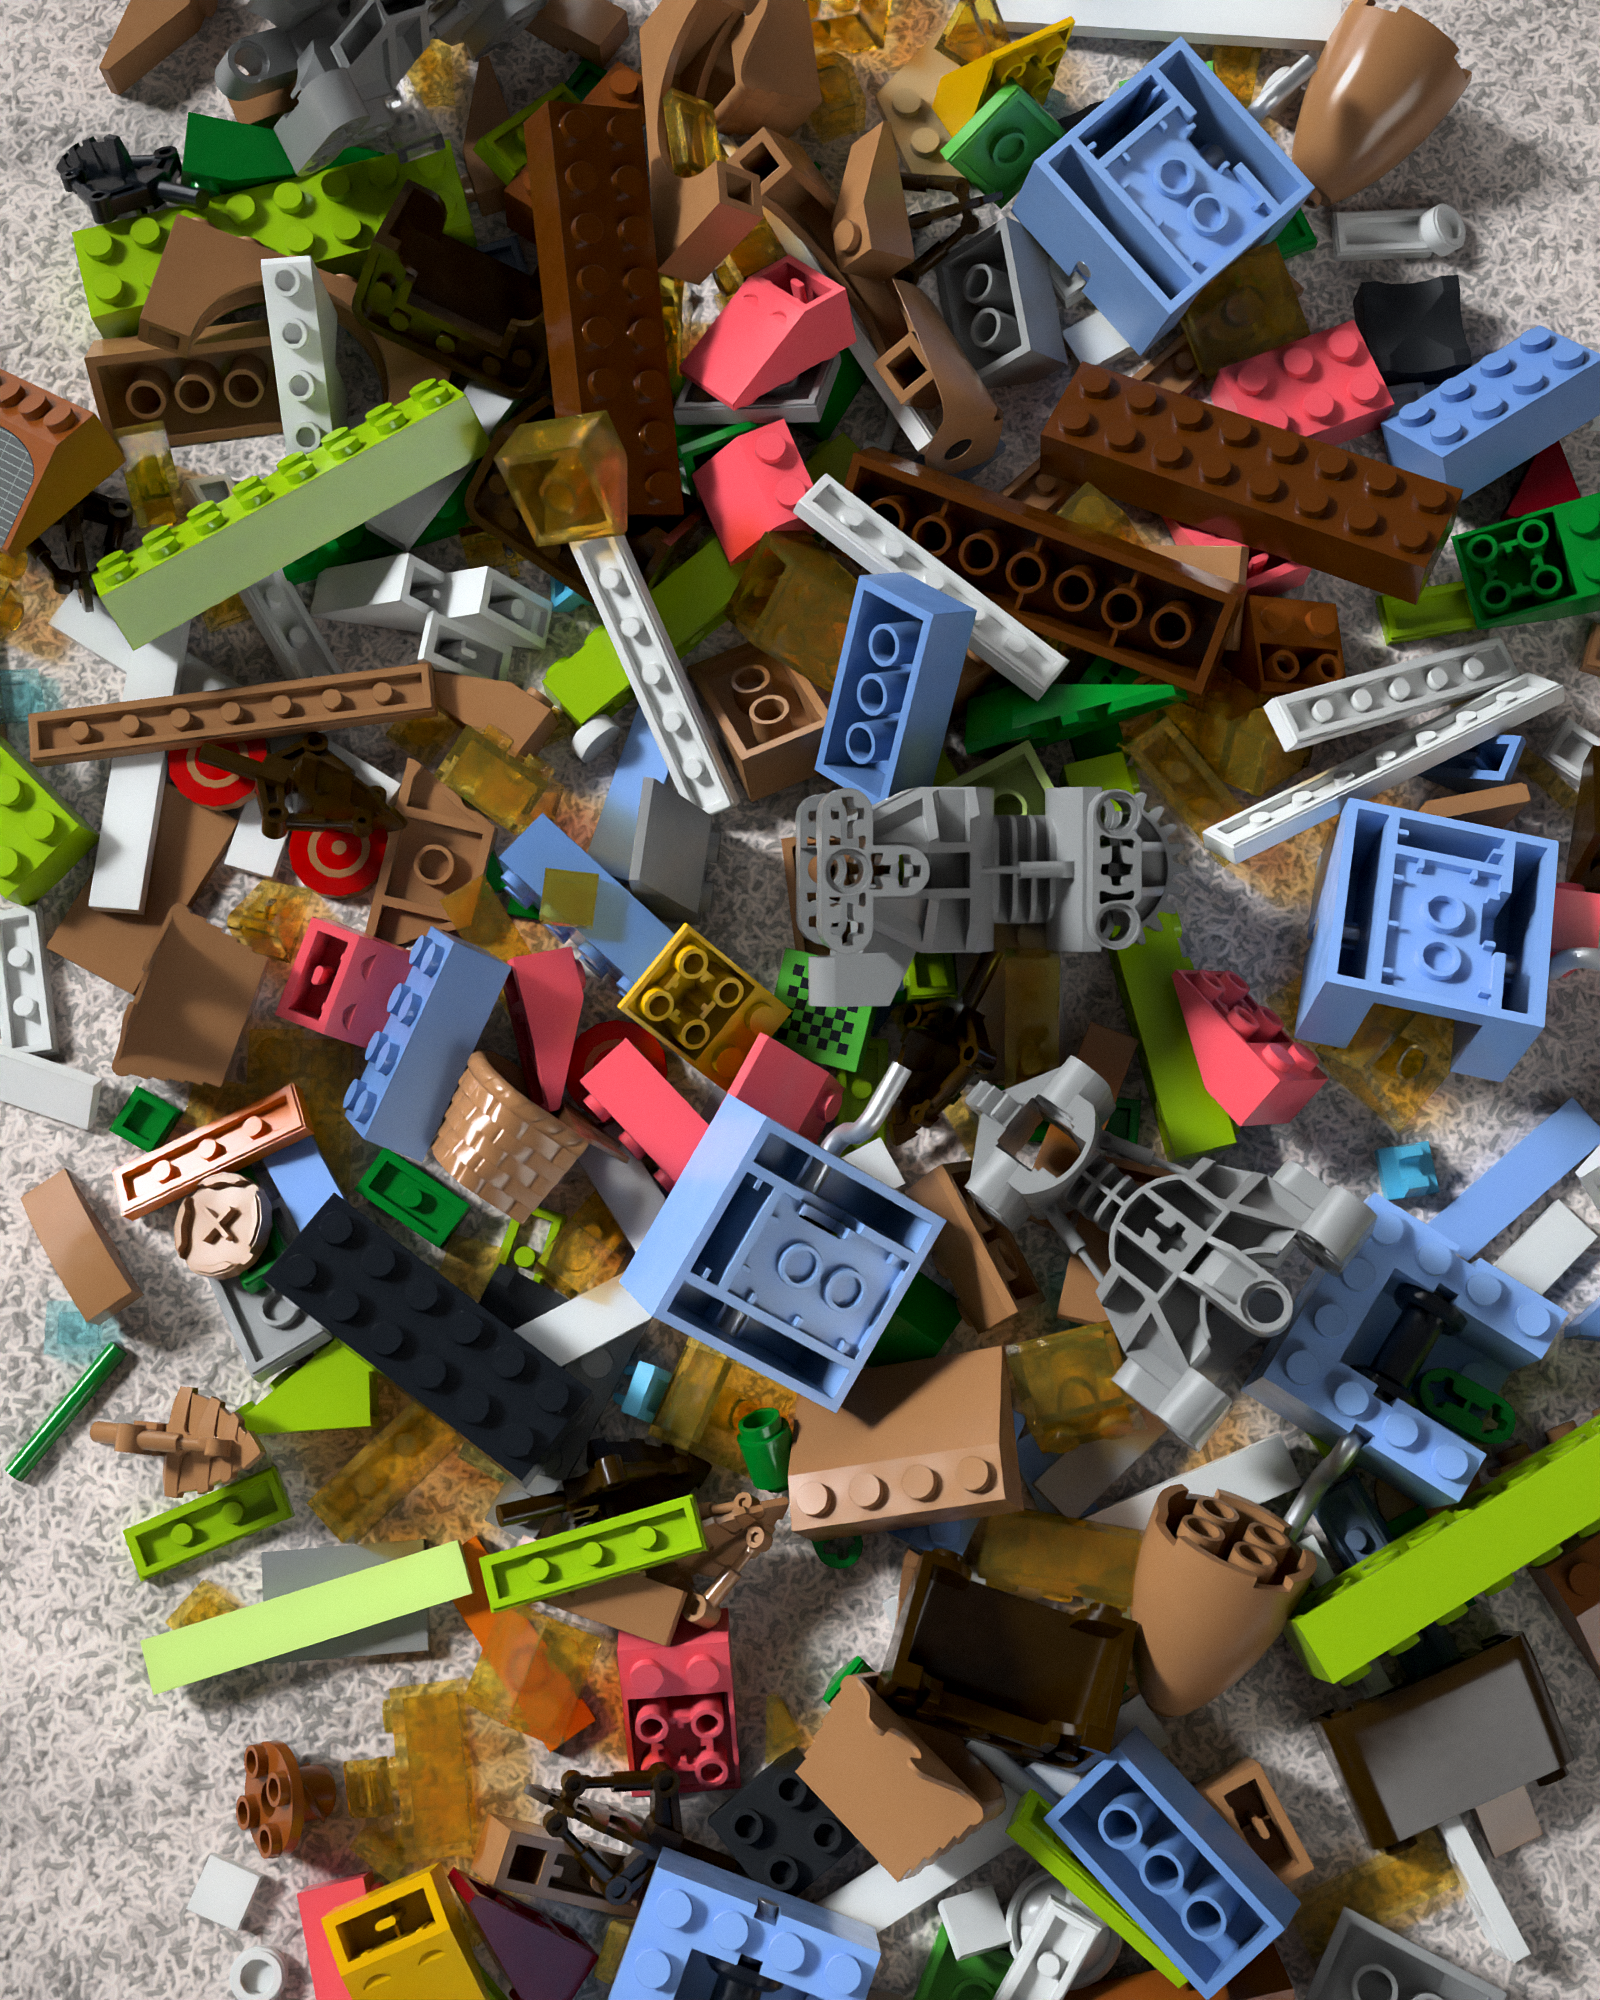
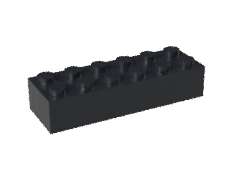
(429, 1340)

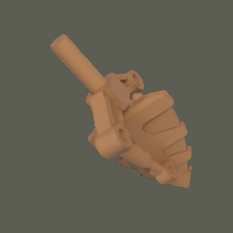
(198, 1444)
(732, 1542)

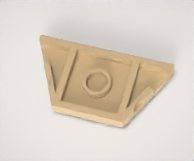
(908, 104)

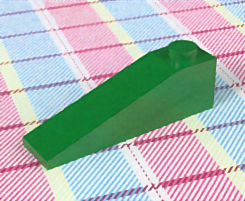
(239, 156)
(1010, 716)

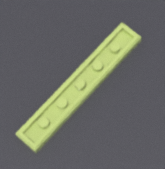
(307, 1617)

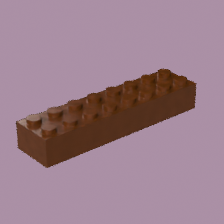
(605, 290)
(1250, 481)
(1058, 572)

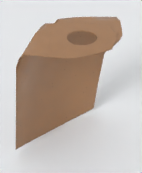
(966, 402)

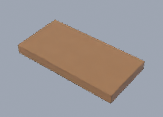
(184, 858)

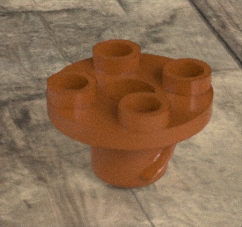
(282, 1797)

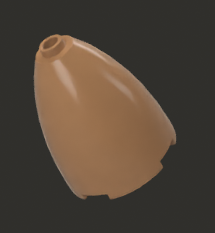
(1373, 99)
(1210, 1595)

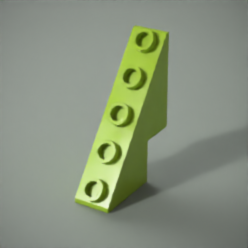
(324, 1395)

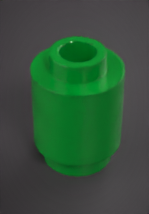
(766, 1448)

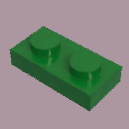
(413, 1198)

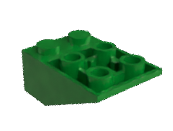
(1533, 565)

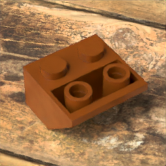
(1287, 645)

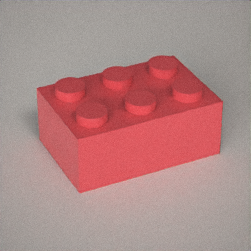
(1311, 387)

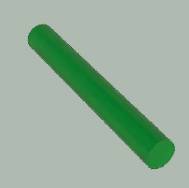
(66, 1411)

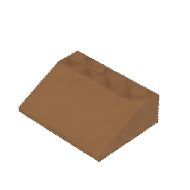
(907, 1449)

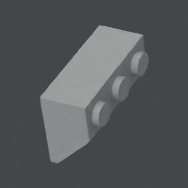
(1003, 305)

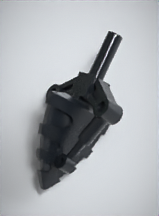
(124, 183)

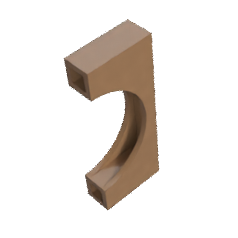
(806, 205)
(711, 213)
(216, 272)

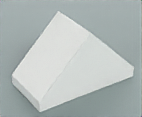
(462, 650)

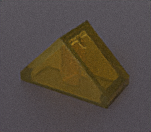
(973, 31)
(271, 919)

